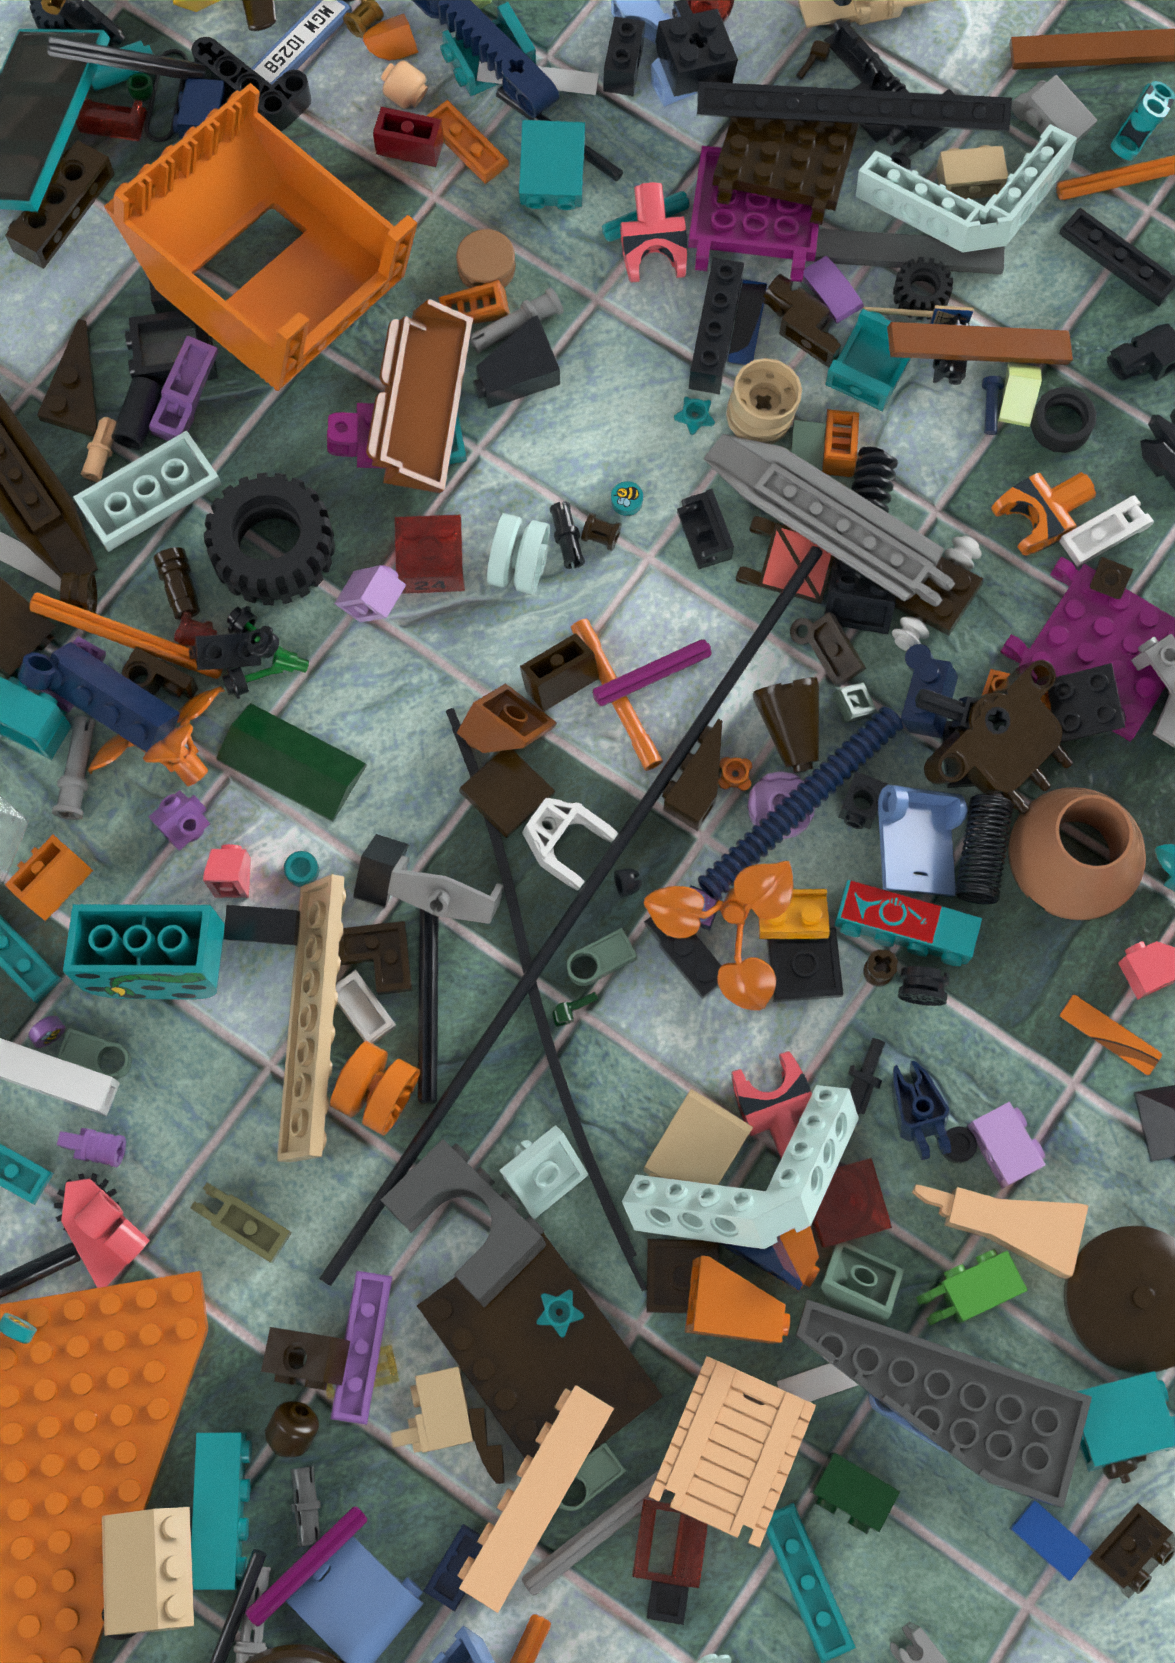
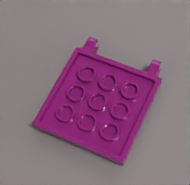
(749, 223)
(1096, 631)

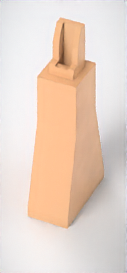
(1034, 1230)

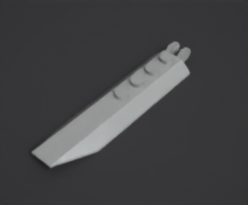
(831, 516)

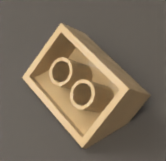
(147, 1571)

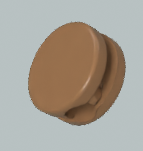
(485, 258)

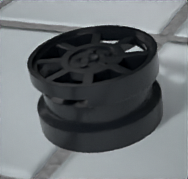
(923, 986)

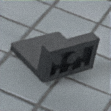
(858, 600)

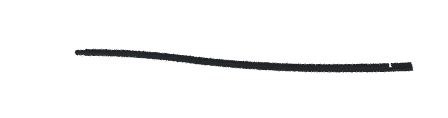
(543, 1026)

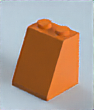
(731, 1306)

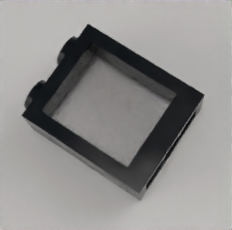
(157, 342)

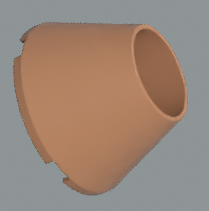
(1056, 878)

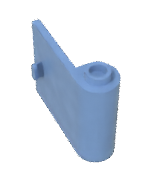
(918, 839)
(356, 1604)

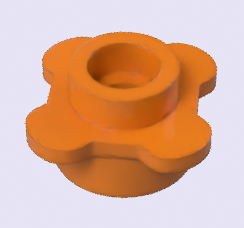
(739, 765)

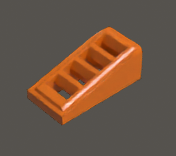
(484, 293)
(840, 461)

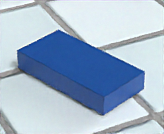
(1051, 1540)

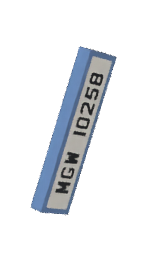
(302, 39)

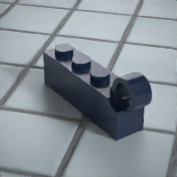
(101, 694)

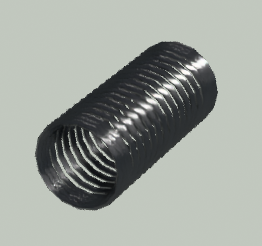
(979, 890)

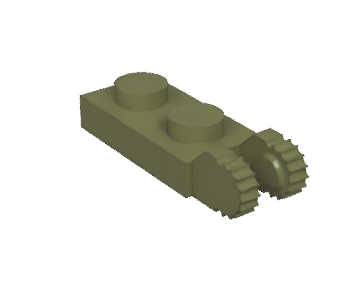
(244, 1224)

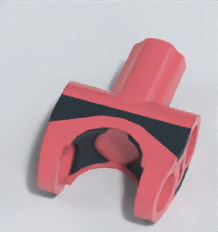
(653, 233)
(777, 1109)

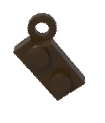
(830, 646)

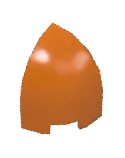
(391, 39)

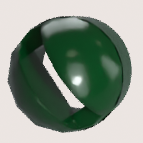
(140, 86)

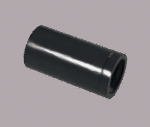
(137, 413)

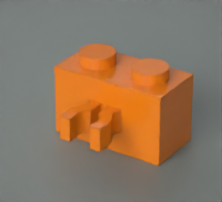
(48, 877)

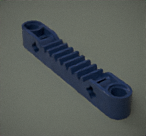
(521, 76)

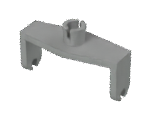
(443, 895)

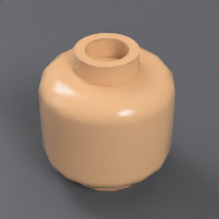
(404, 84)

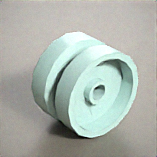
(518, 553)

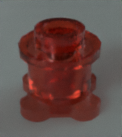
(190, 628)

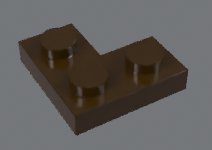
(386, 947)

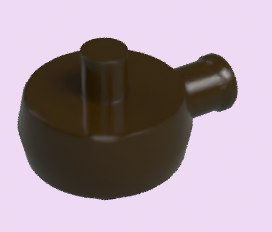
(1122, 1469)

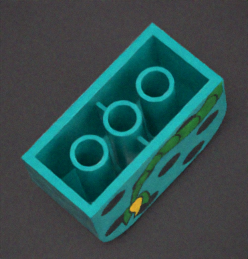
(145, 950)

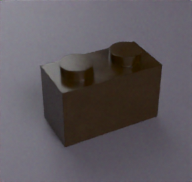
(559, 672)

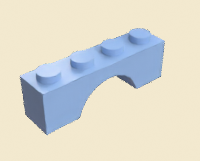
(650, 13)

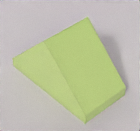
(1019, 394)

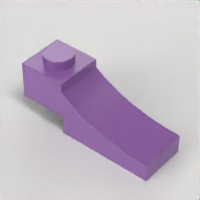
(183, 389)

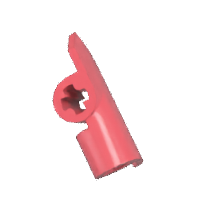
(99, 1230)

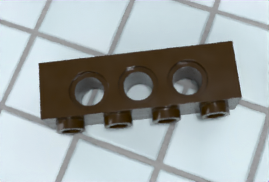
(60, 219)

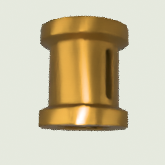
(363, 17)

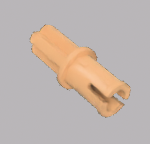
(99, 450)

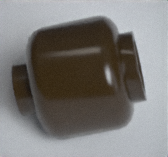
(291, 1429)

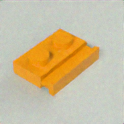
(803, 919)

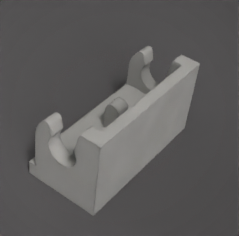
(920, 1651)

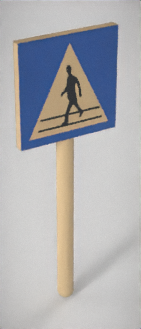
(938, 315)

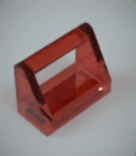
(688, 1549)

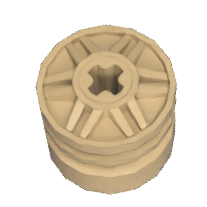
(763, 401)

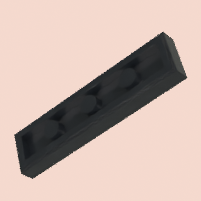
(1119, 256)

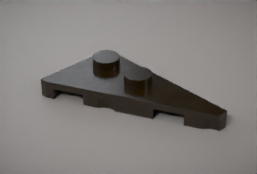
(71, 393)

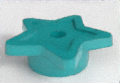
(695, 406)
(563, 1302)

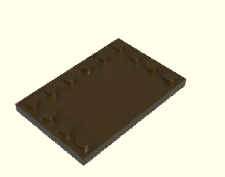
(527, 1365)

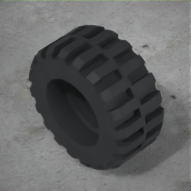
(263, 500)

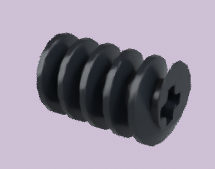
(874, 476)

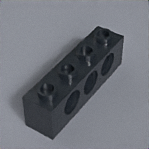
(716, 326)

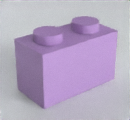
(370, 593)
(1007, 1144)

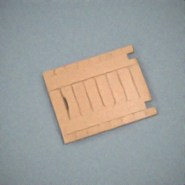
(733, 1450)

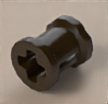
(601, 531)
(879, 957)

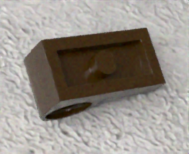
(159, 674)

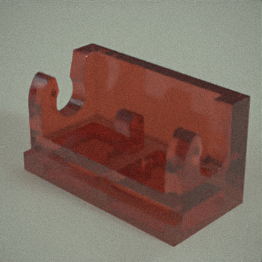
(112, 120)

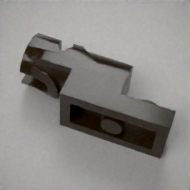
(802, 320)

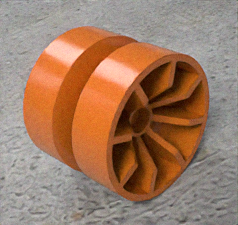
(365, 1082)

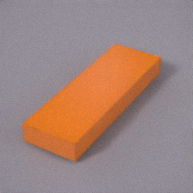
(469, 143)

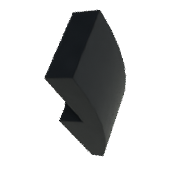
(261, 925)

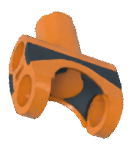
(1045, 508)

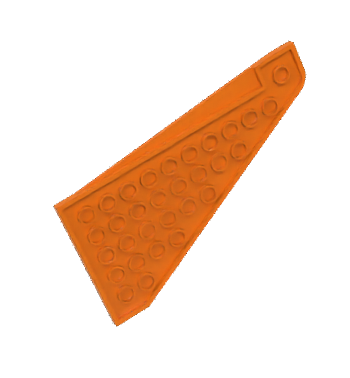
(80, 1441)

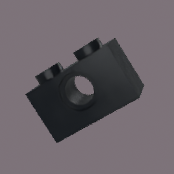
(623, 56)

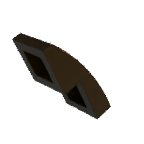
(490, 1455)

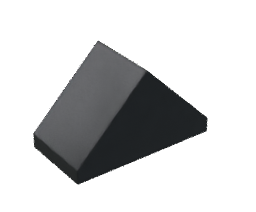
(376, 870)

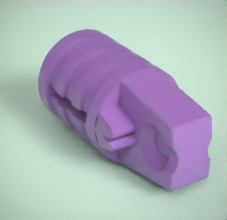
(94, 1146)

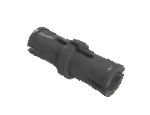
(305, 1506)

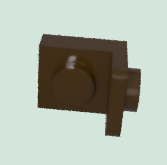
(1110, 578)

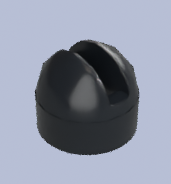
(626, 882)

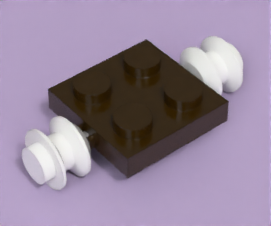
(953, 603)

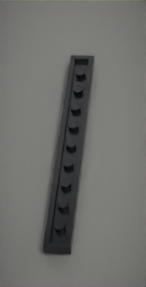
(853, 106)

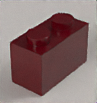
(408, 136)

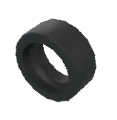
(1063, 397)

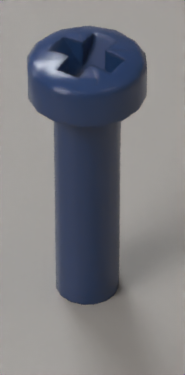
(992, 385)

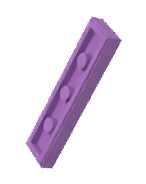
(365, 1335)

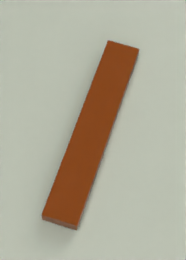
(1092, 49)
(979, 343)

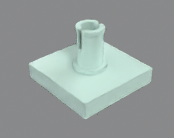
(543, 1171)

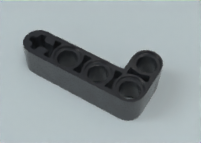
(272, 97)

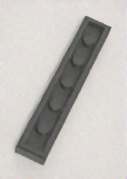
(898, 249)

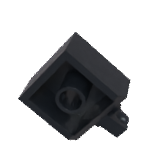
(694, 49)

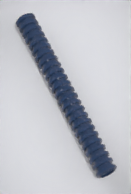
(801, 801)

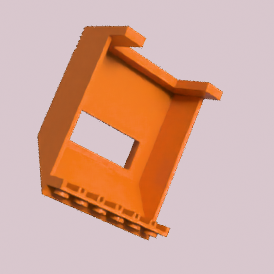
(217, 187)

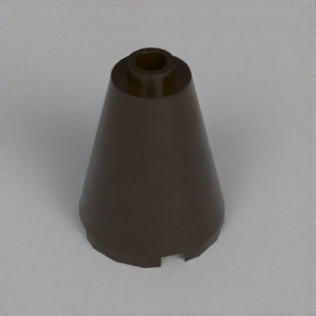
(792, 720)

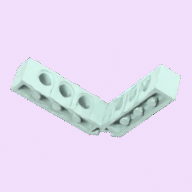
(960, 220)
(751, 1215)

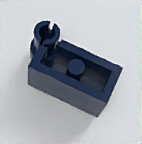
(930, 675)

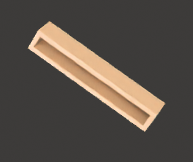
(536, 1498)

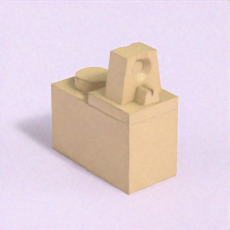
(443, 1416)

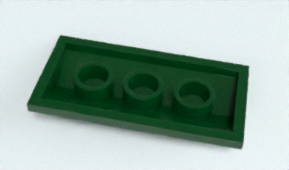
(290, 761)

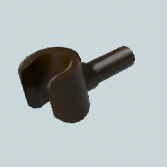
(819, 51)

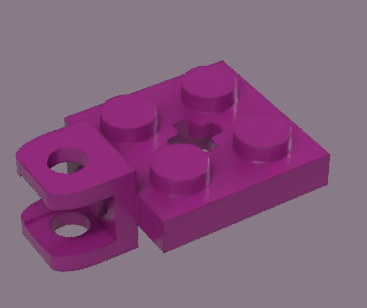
(351, 434)

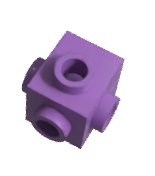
(180, 819)

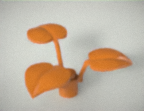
(170, 750)
(756, 887)

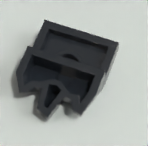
(1160, 453)

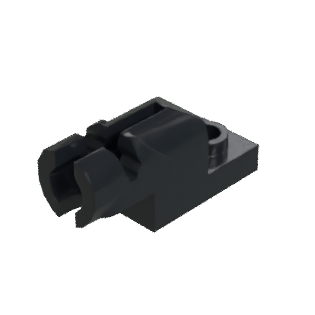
(1147, 352)

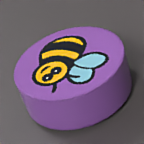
(46, 1031)

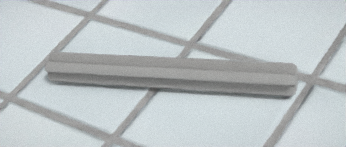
(589, 1538)

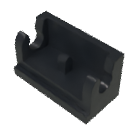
(705, 529)

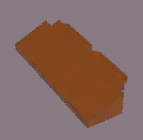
(421, 398)

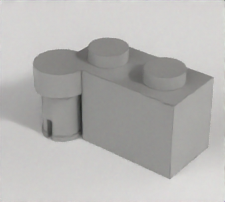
(1054, 105)

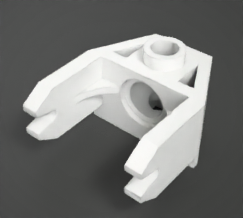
(559, 817)

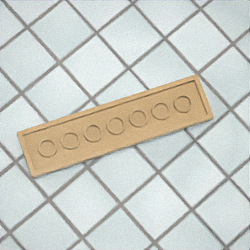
(311, 1020)

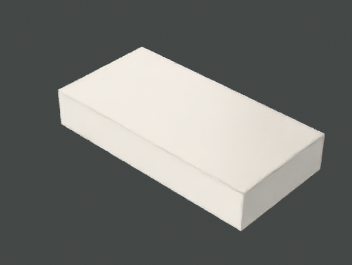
(363, 1008)

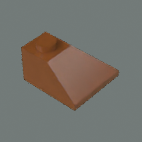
(503, 722)

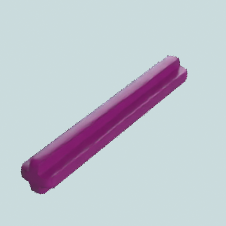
(651, 672)
(306, 1566)

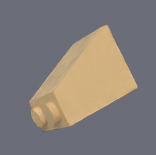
(698, 1142)

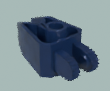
(920, 1110)

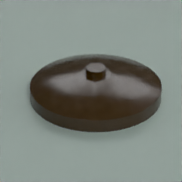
(1125, 1299)

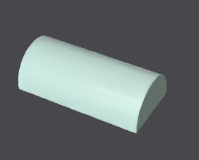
(147, 491)

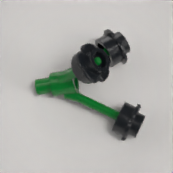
(262, 644)

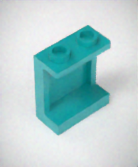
(467, 66)
(552, 164)
(865, 363)
(1126, 1421)

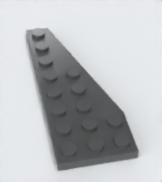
(983, 1414)

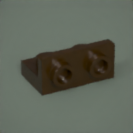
(1134, 1551)

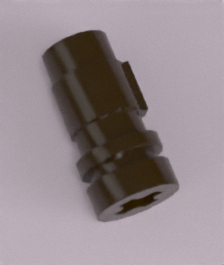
(179, 587)

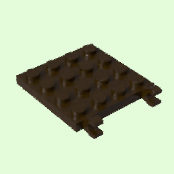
(786, 161)

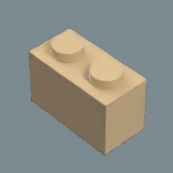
(973, 171)

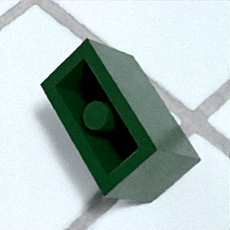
(855, 1493)

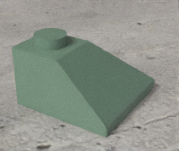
(861, 1283)

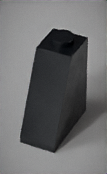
(518, 366)

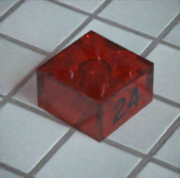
(430, 553)

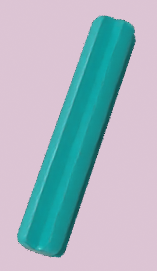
(673, 204)

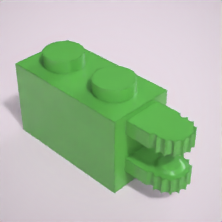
(976, 1288)

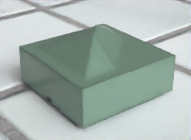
(854, 702)

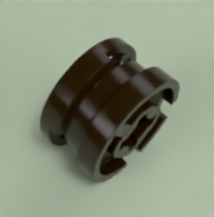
(79, 590)

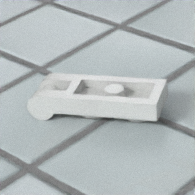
(1105, 531)

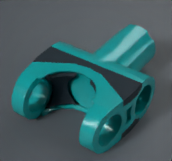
(1147, 113)

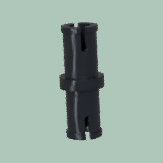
(567, 535)

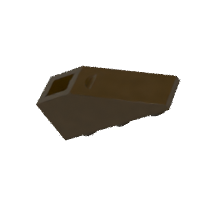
(697, 787)

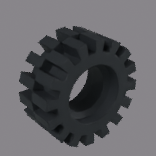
(922, 272)

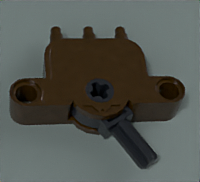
(999, 735)

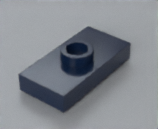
(445, 1581)

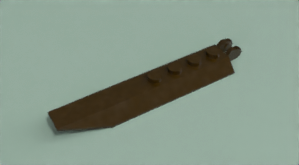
(38, 503)

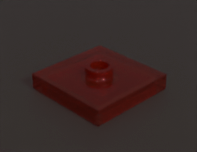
(852, 1205)

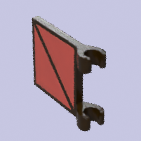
(782, 559)

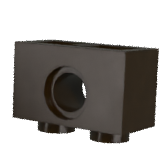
(324, 1361)

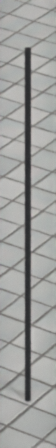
(569, 918)

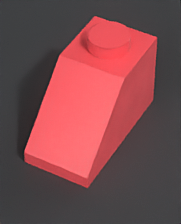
(228, 872)
(1148, 967)

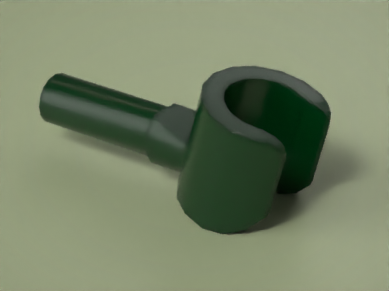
(563, 1011)

